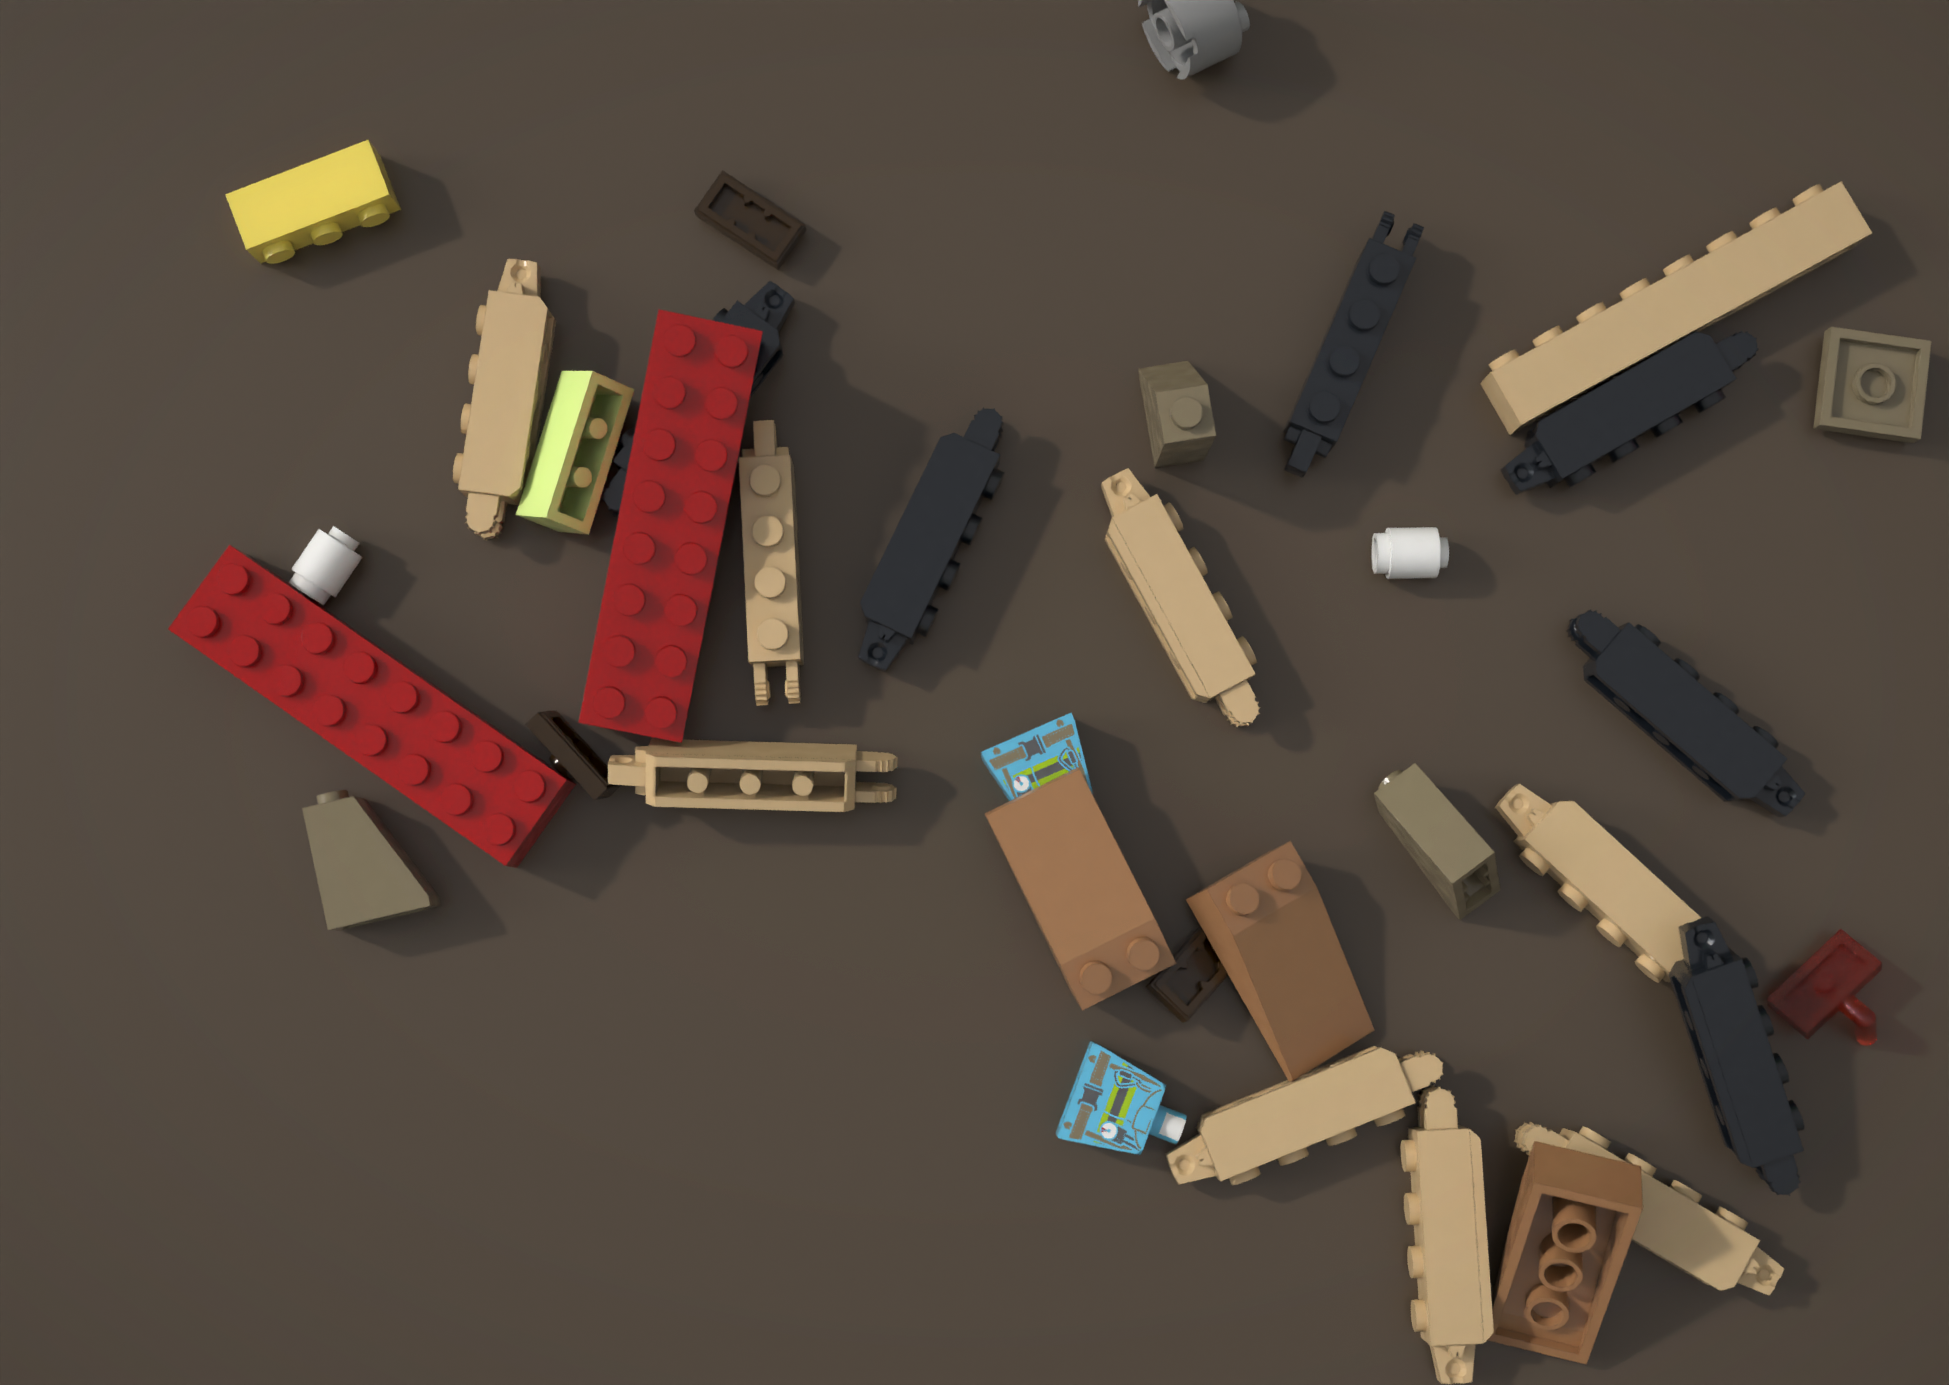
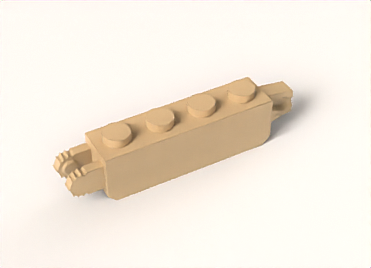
(506, 397)
(771, 562)
(1177, 599)
(753, 775)
(1601, 877)
(1302, 1112)
(1673, 1222)
(1449, 1236)

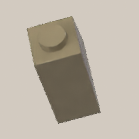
(1177, 413)
(1438, 839)
(361, 865)

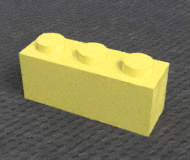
(313, 203)

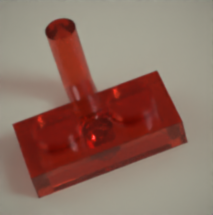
(1829, 985)

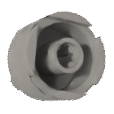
(1194, 32)

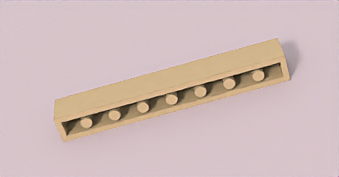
(1676, 306)

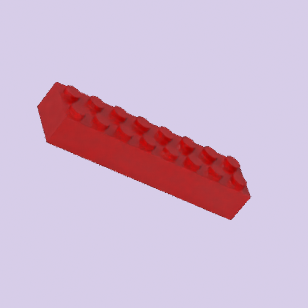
(670, 526)
(372, 707)

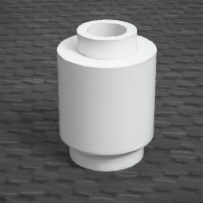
(1409, 553)
(325, 564)

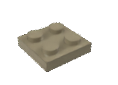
(1872, 384)

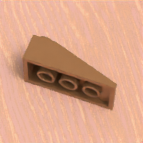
(1080, 889)
(1284, 959)
(1564, 1251)

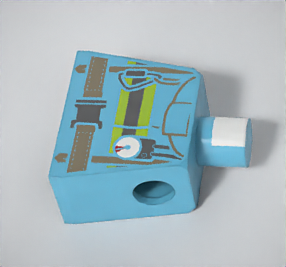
(1036, 757)
(1117, 1105)

